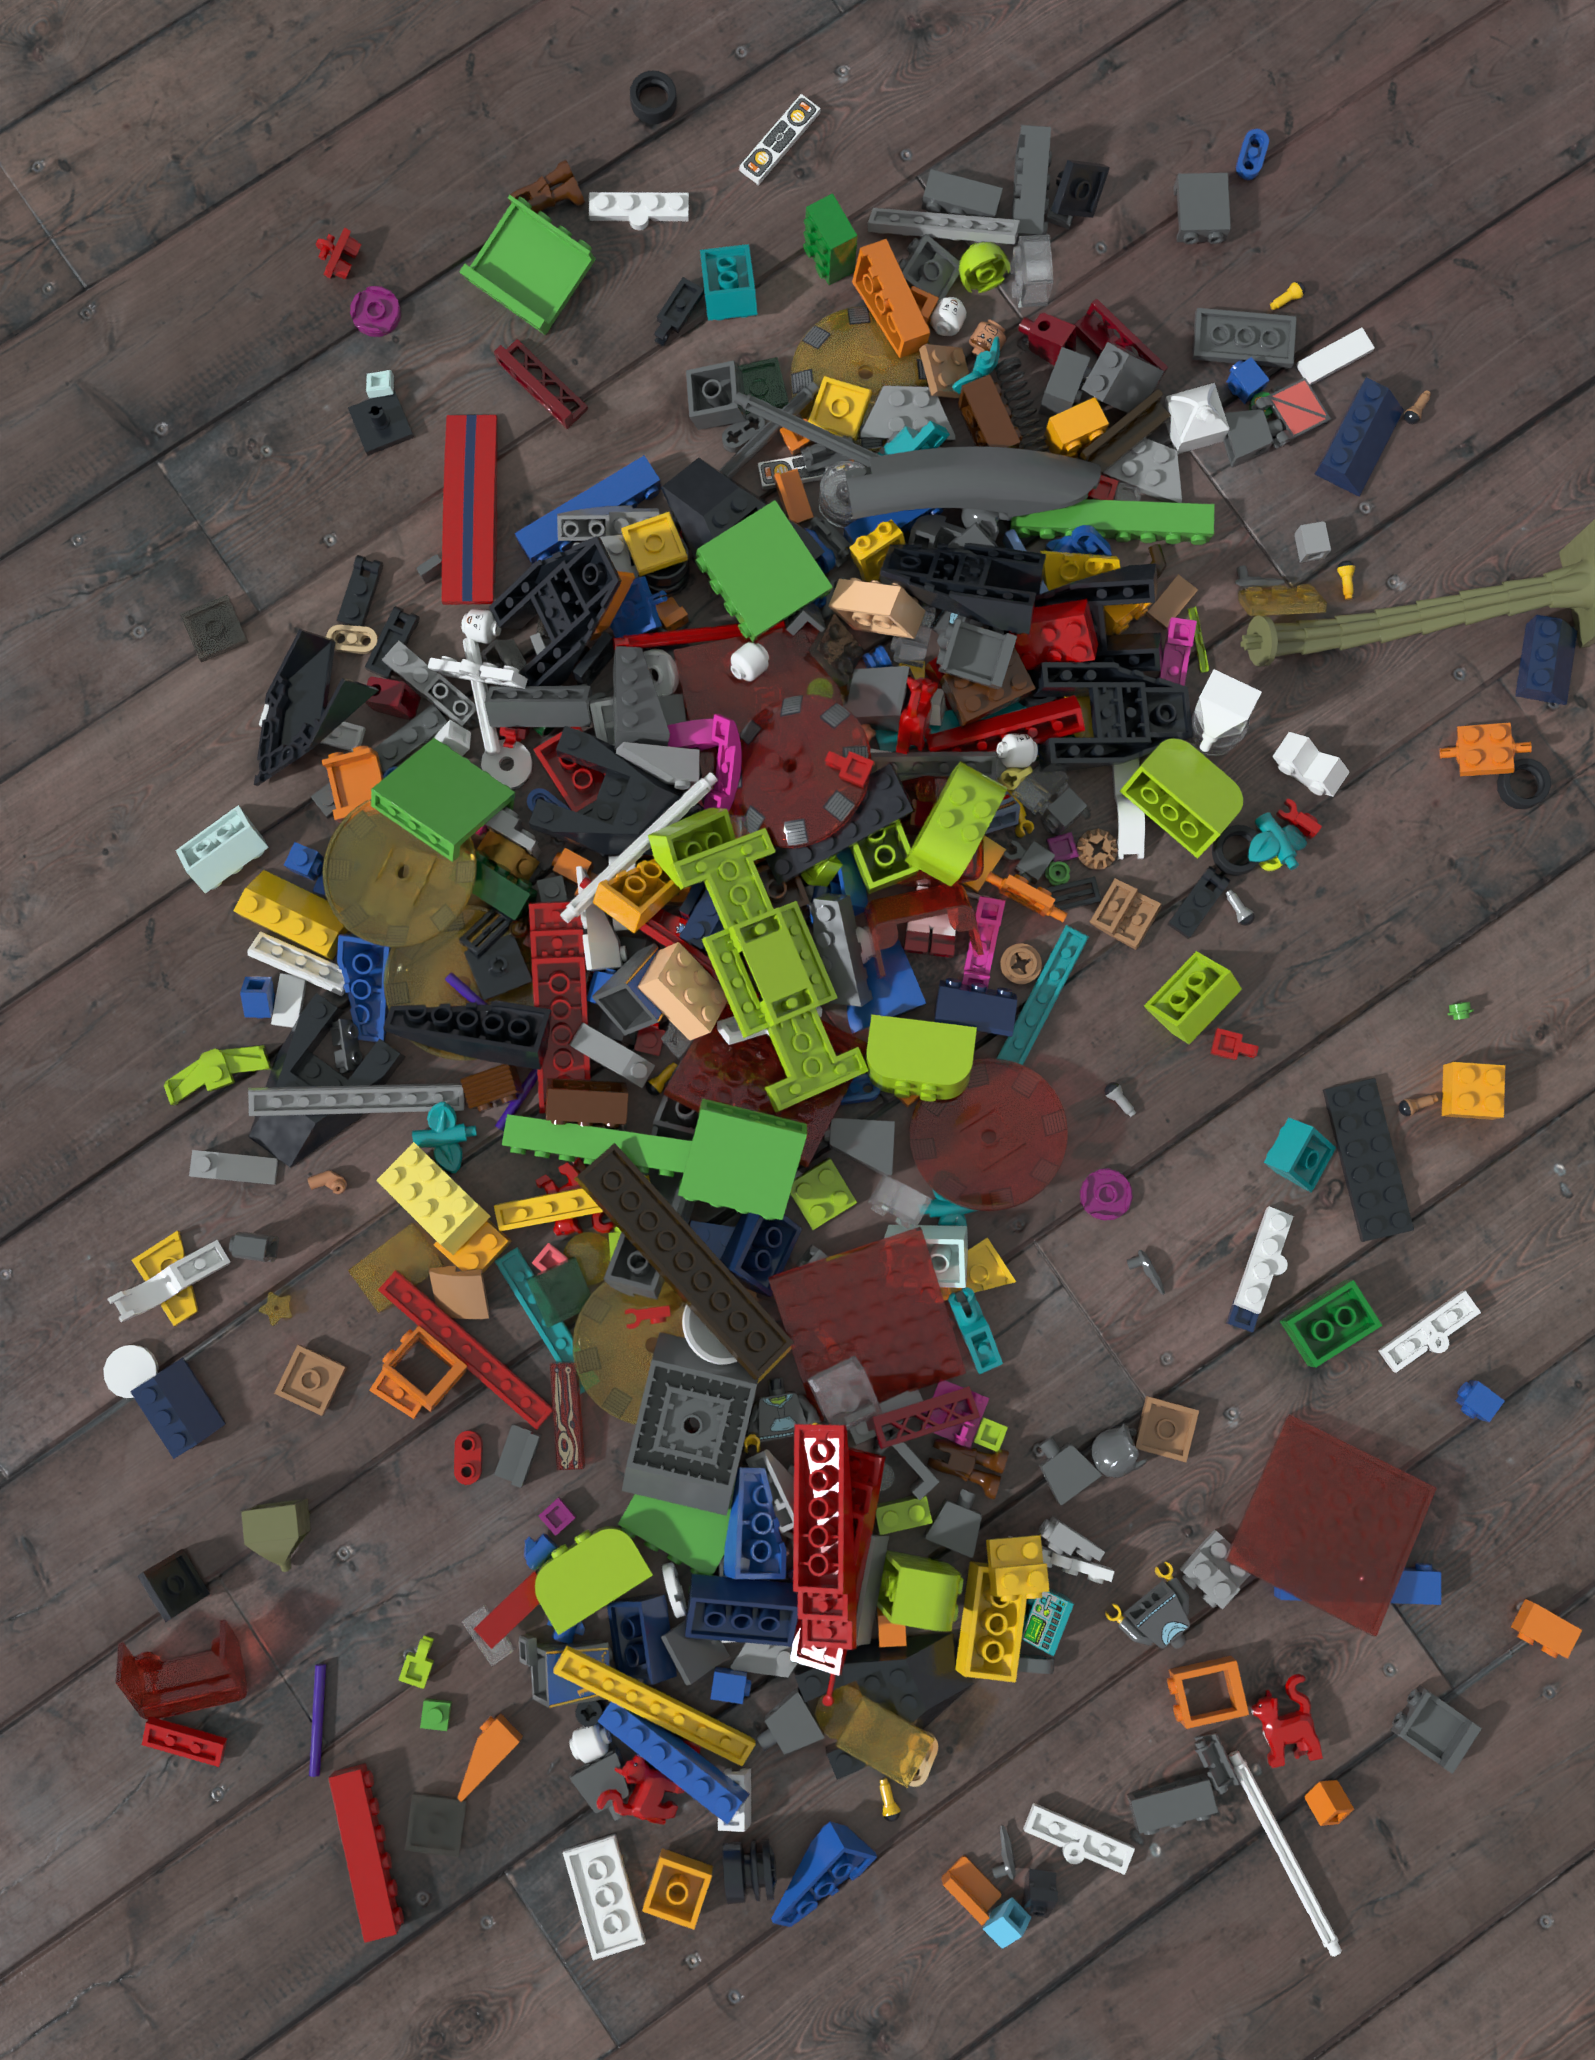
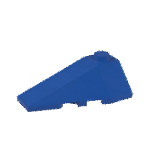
(364, 982)
(753, 1534)

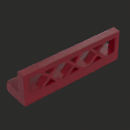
(1097, 334)
(537, 388)
(916, 1410)

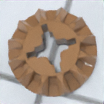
(1085, 850)
(1024, 952)

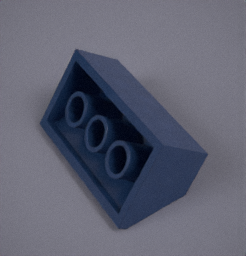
(1360, 437)
(741, 1610)

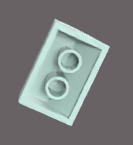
(221, 849)
(947, 1251)

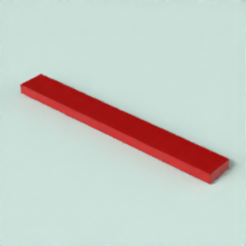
(467, 1349)

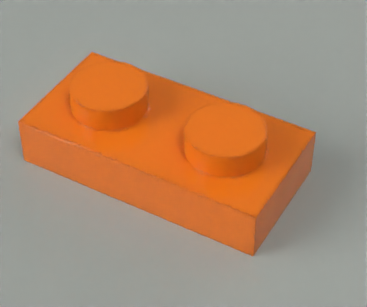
(396, 1396)

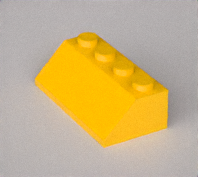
(291, 913)
(989, 1630)

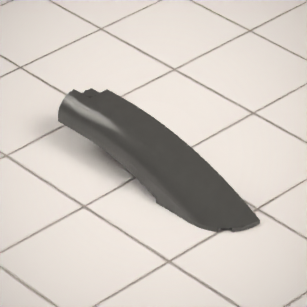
(970, 478)
(628, 1268)

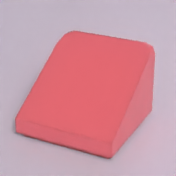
(548, 1257)

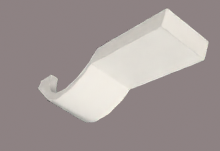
(1130, 818)
(170, 1281)

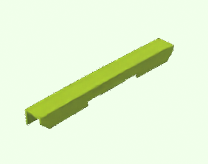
(1201, 652)

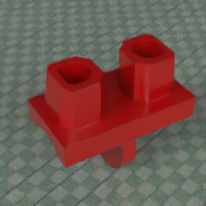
(346, 245)

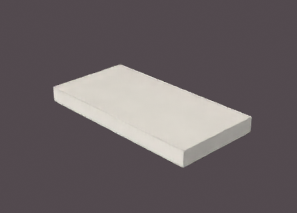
(604, 1896)

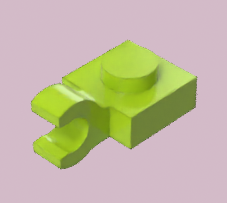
(418, 1666)

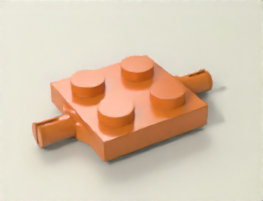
(1485, 749)
(1035, 899)

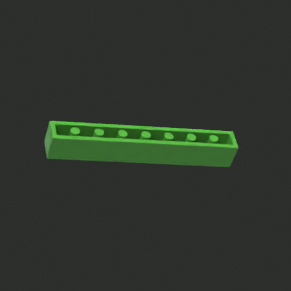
(1123, 521)
(590, 1142)

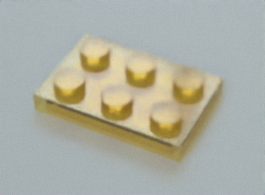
(1281, 600)
(405, 1252)
(885, 1741)

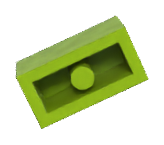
(902, 1514)

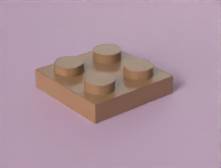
(943, 368)
(310, 1380)
(1166, 1429)

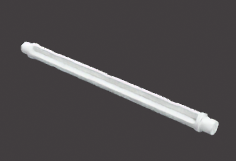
(639, 846)
(1285, 1853)

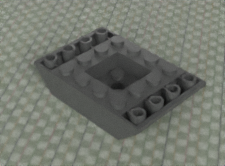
(683, 1465)

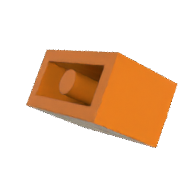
(1546, 1628)

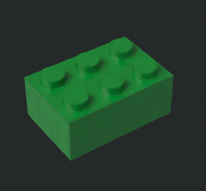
(830, 239)
(1330, 1323)

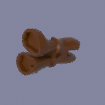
(540, 194)
(963, 1462)

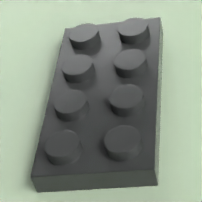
(1241, 335)

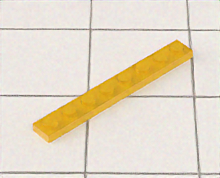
(654, 1705)

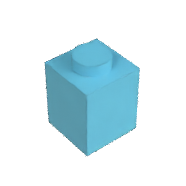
(1007, 1923)

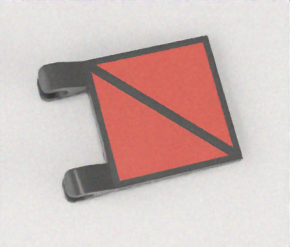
(1296, 409)

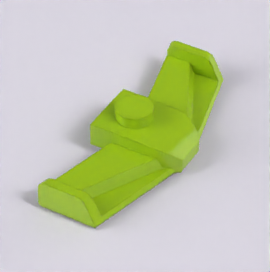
(215, 1070)

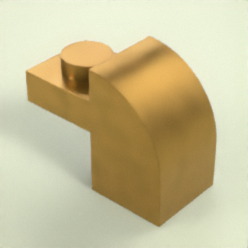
(508, 854)

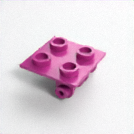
(963, 1433)

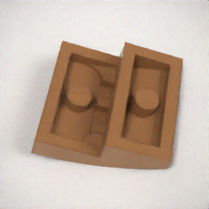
(1125, 914)
(460, 1292)

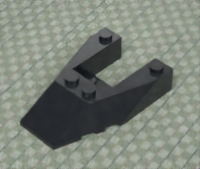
(712, 503)
(972, 581)
(1116, 587)
(571, 599)
(1127, 713)
(624, 806)
(297, 1136)
(907, 1680)

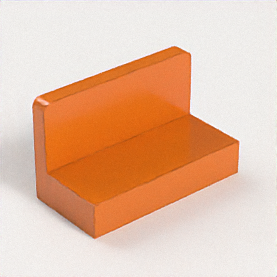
(793, 496)
(971, 1888)

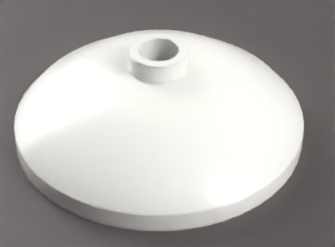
(703, 1341)

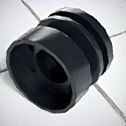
(671, 580)
(748, 1871)

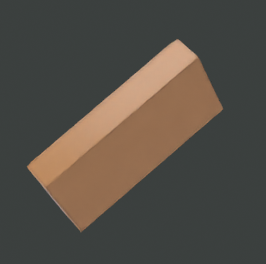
(1172, 601)

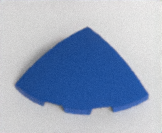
(891, 995)

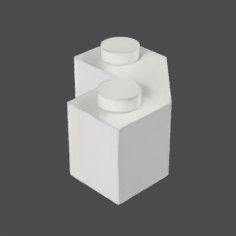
(1314, 769)

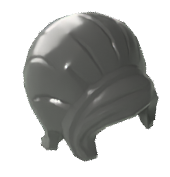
(989, 521)
(1115, 1452)

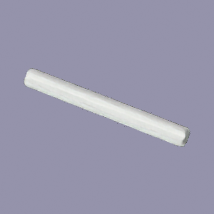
(480, 692)

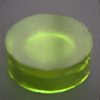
(820, 687)

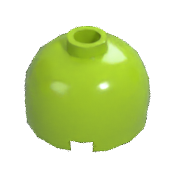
(983, 267)

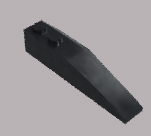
(489, 1032)

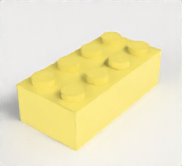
(433, 1198)

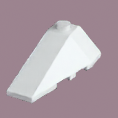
(601, 943)

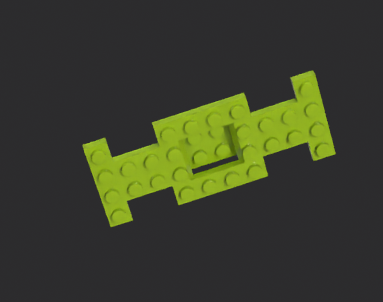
(782, 965)

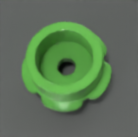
(1064, 871)
(1460, 1010)

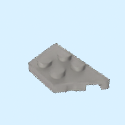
(903, 407)
(1151, 469)
(765, 1659)

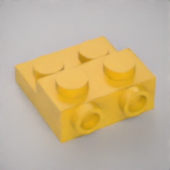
(870, 550)
(1017, 1567)

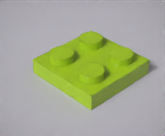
(821, 1193)

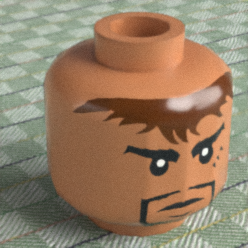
(984, 334)

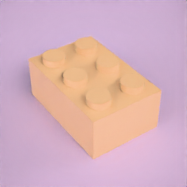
(877, 607)
(683, 991)

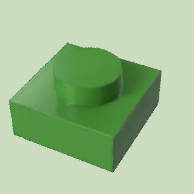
(436, 1714)

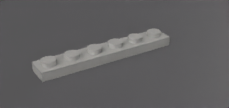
(944, 226)

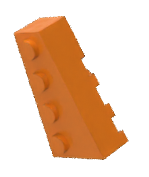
(890, 298)

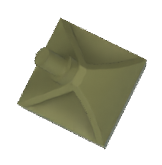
(276, 1529)

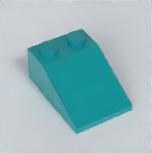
(728, 282)

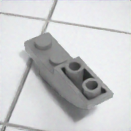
(599, 521)
(429, 684)

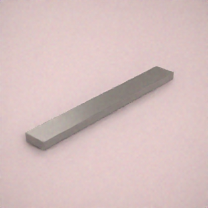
(353, 1099)

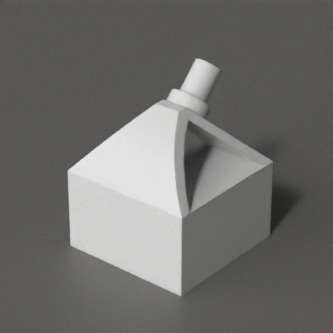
(1195, 418)
(1224, 707)

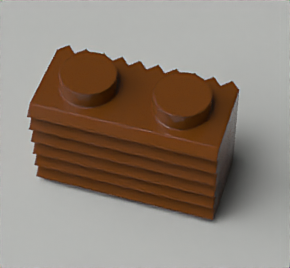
(492, 1086)

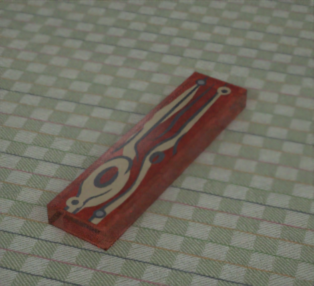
(567, 1416)

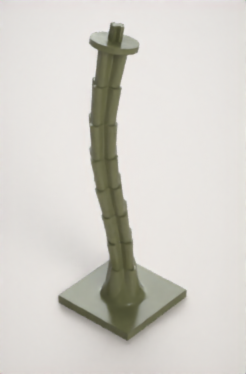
(1562, 588)

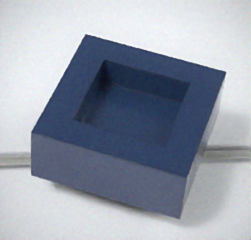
(1242, 1318)

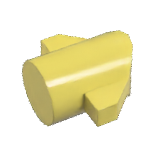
(1013, 777)

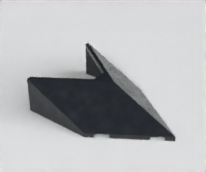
(299, 707)

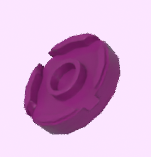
(375, 311)
(1106, 1194)

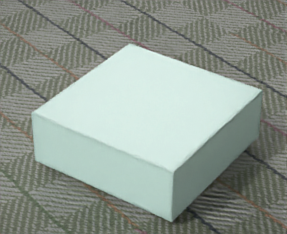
(380, 384)

